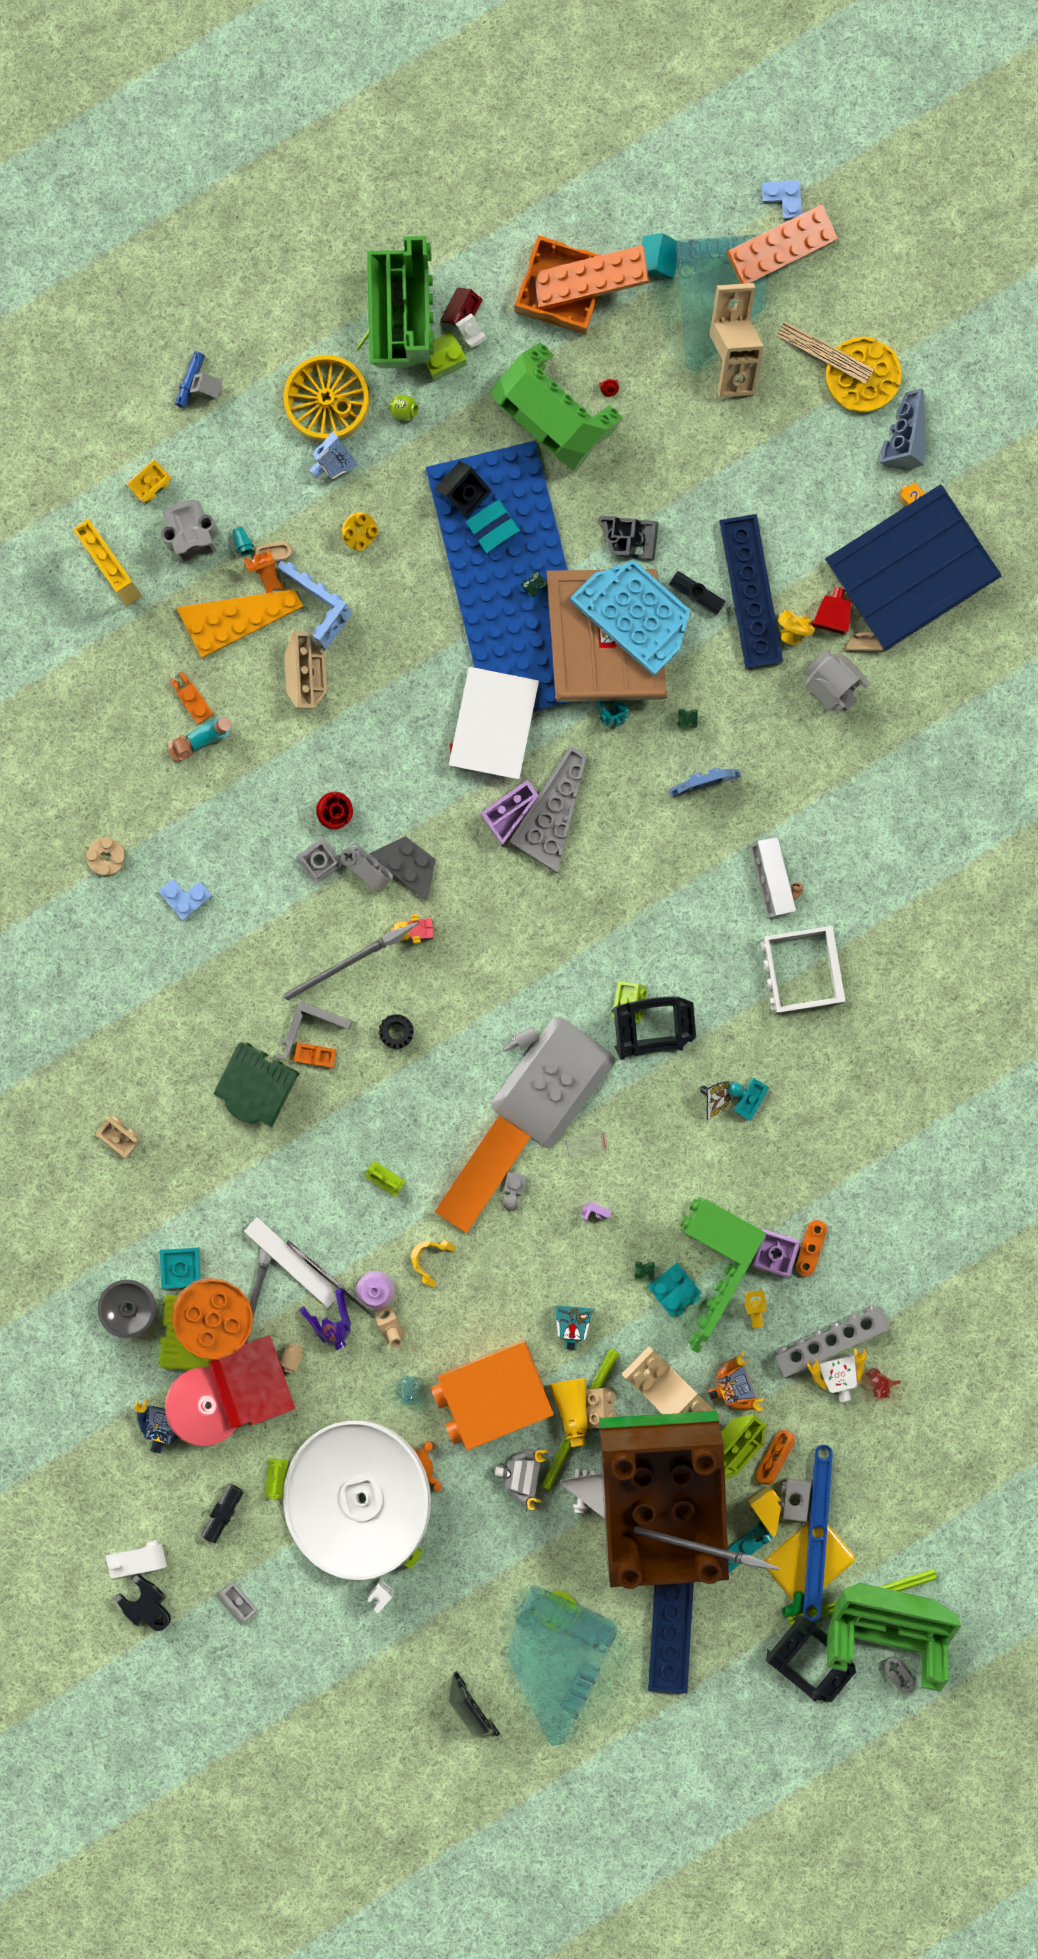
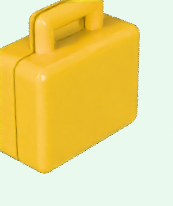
(792, 1559)

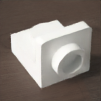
(470, 331)

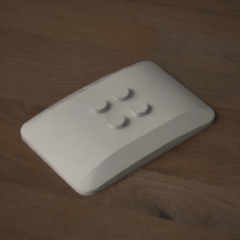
(553, 1082)

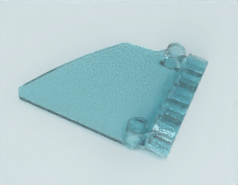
(698, 291)

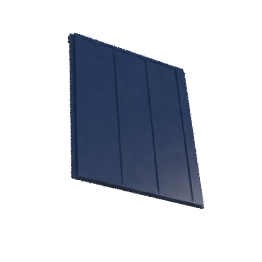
(913, 567)

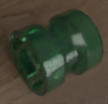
(533, 584)
(692, 718)
(644, 1271)

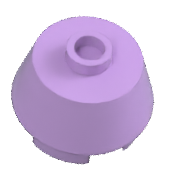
(376, 1290)

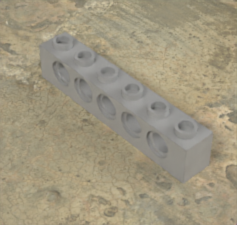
(878, 1325)

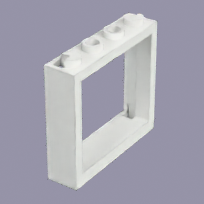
(833, 963)

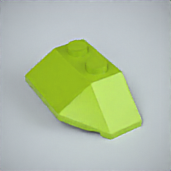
(741, 1441)

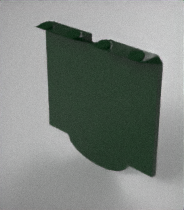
(255, 1087)

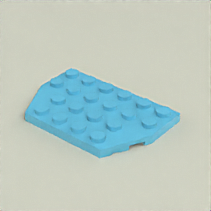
(635, 613)

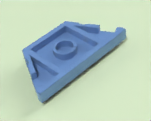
(700, 781)

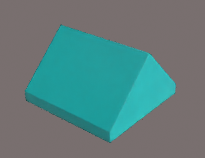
(660, 255)

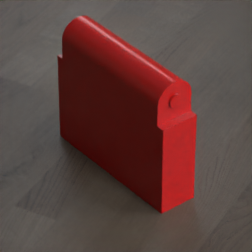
(252, 1383)

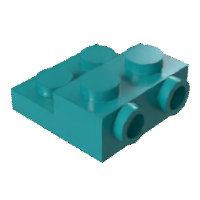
(675, 1290)

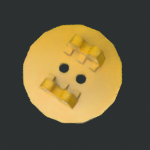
(353, 537)

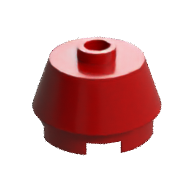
(334, 810)

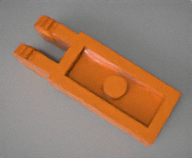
(192, 700)

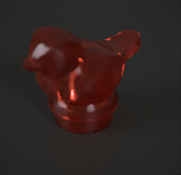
(880, 1383)

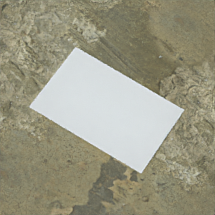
(493, 723)

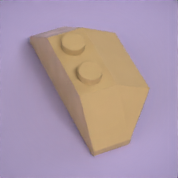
(305, 670)

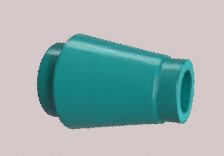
(242, 542)

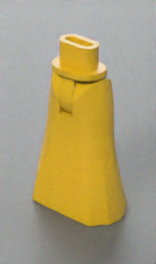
(571, 1404)

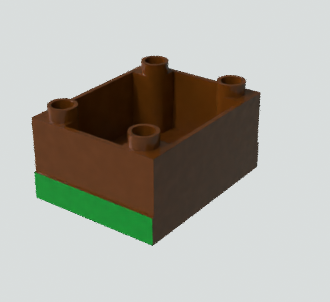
(669, 1480)

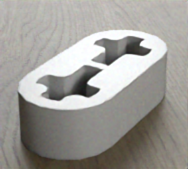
(895, 1677)

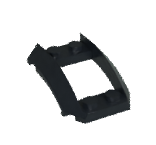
(626, 1026)
(790, 1645)

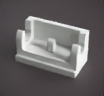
(382, 1593)

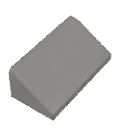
(237, 1603)

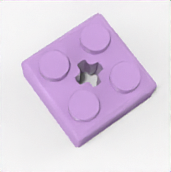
(780, 1265)

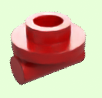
(609, 387)

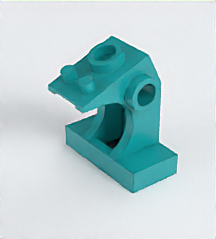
(613, 717)

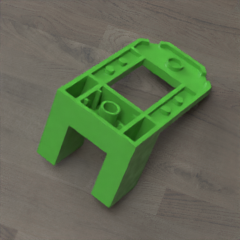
(732, 1239)

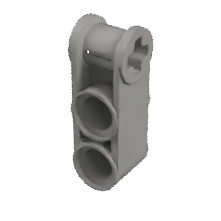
(366, 867)

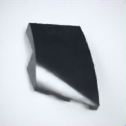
(626, 532)

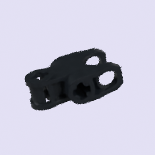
(147, 1607)

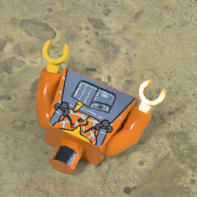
(735, 1386)

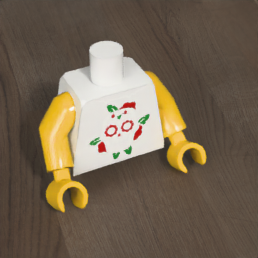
(839, 1373)

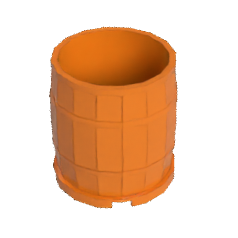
(212, 1318)

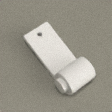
(137, 1561)

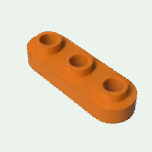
(805, 1255)
(769, 1463)

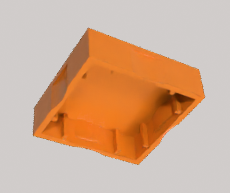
(546, 255)

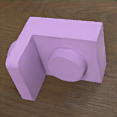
(599, 1211)

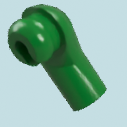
(794, 1607)

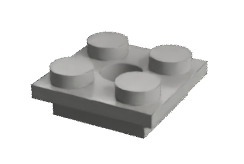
(331, 863)

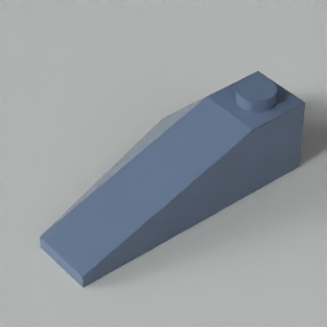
(908, 441)

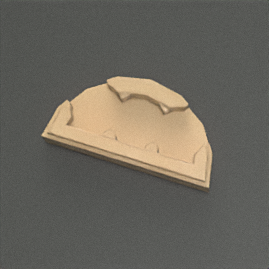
(863, 642)

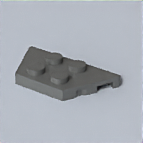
(408, 864)

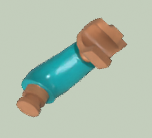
(203, 735)

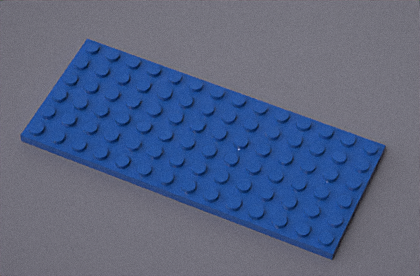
(501, 620)

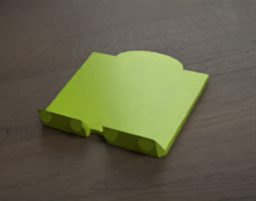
(173, 1353)

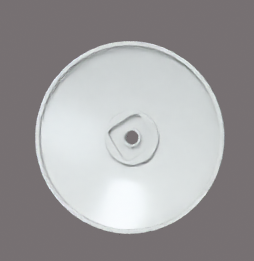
(325, 1508)

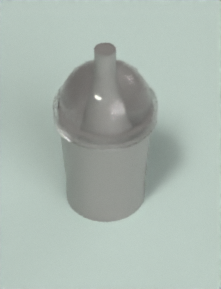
(521, 1040)

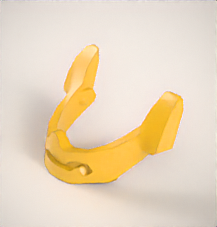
(418, 1250)

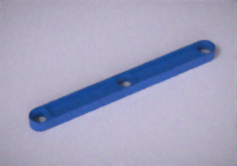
(817, 1546)

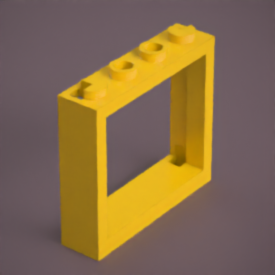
(107, 562)

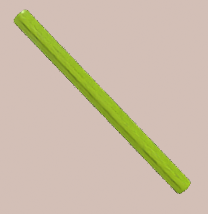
(565, 1447)
(899, 1585)

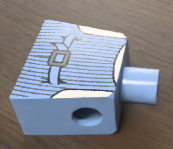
(332, 458)

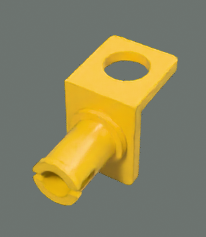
(755, 1308)

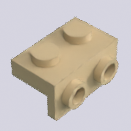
(118, 1136)
(599, 1405)

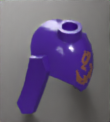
(332, 1332)

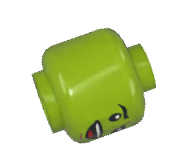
(403, 407)

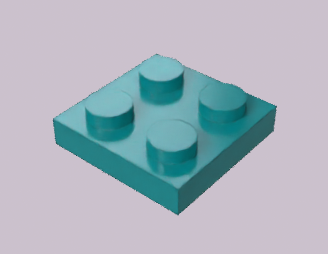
(179, 1267)

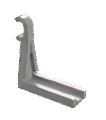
(297, 1020)

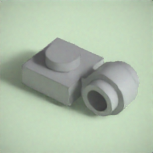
(515, 1185)

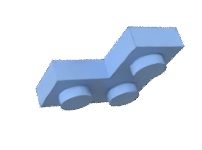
(786, 192)
(184, 903)

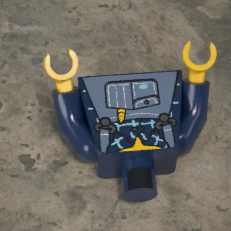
(155, 1426)

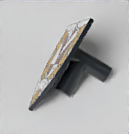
(717, 1098)

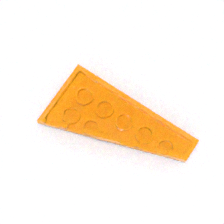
(227, 621)

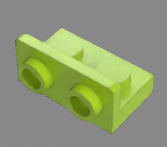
(630, 992)

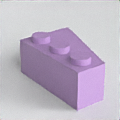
(509, 810)

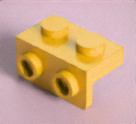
(149, 481)

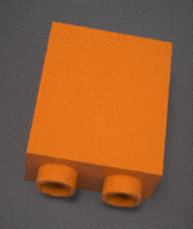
(492, 1396)

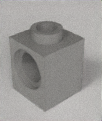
(206, 386)

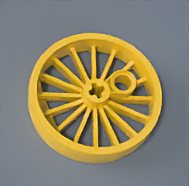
(295, 382)

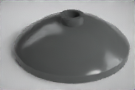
(113, 1312)

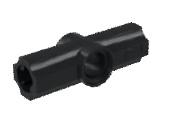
(708, 599)
(222, 1513)

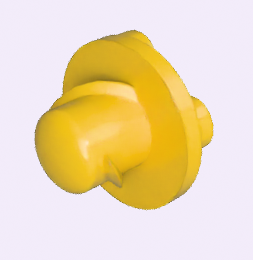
(794, 627)

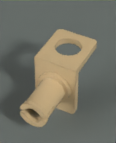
(390, 1327)

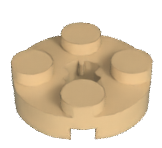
(103, 867)

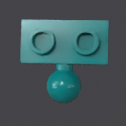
(749, 1098)

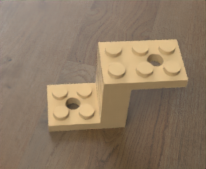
(736, 340)
(664, 1385)

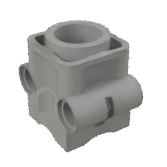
(187, 525)

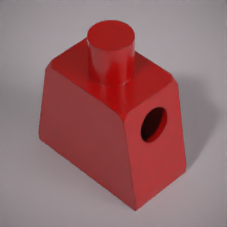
(834, 613)

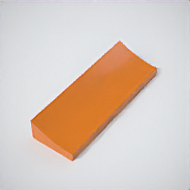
(482, 1174)

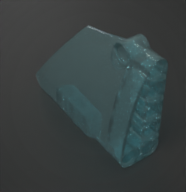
(558, 1657)

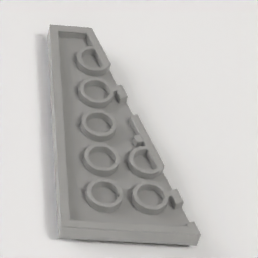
(548, 820)

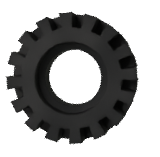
(384, 1031)

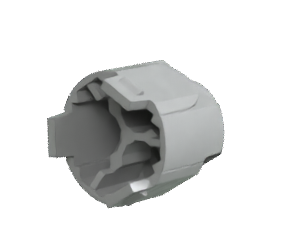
(833, 680)

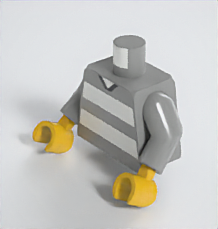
(522, 1475)

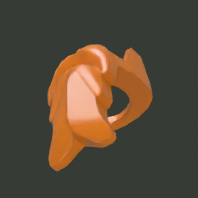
(265, 565)

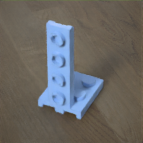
(335, 617)

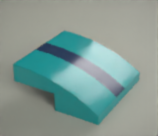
(493, 526)

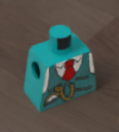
(572, 1324)

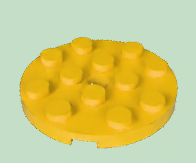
(879, 387)

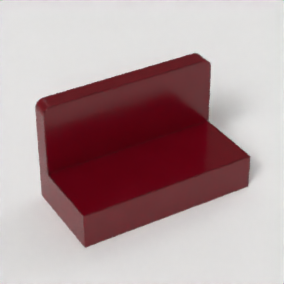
(462, 304)

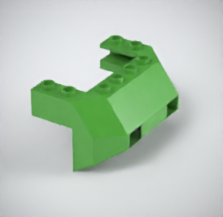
(404, 317)
(549, 411)
(893, 1621)

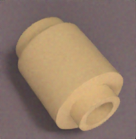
(291, 1358)

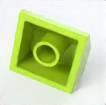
(446, 358)

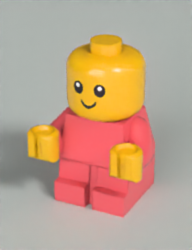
(420, 932)

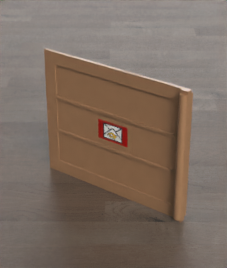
(587, 659)

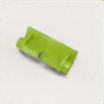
(384, 1178)
(276, 1478)

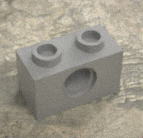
(800, 1509)

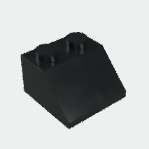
(463, 489)

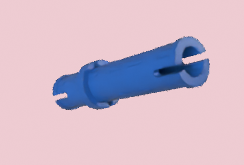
(185, 387)

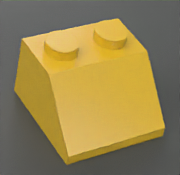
(767, 1508)

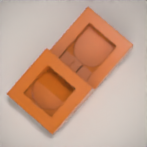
(314, 1055)

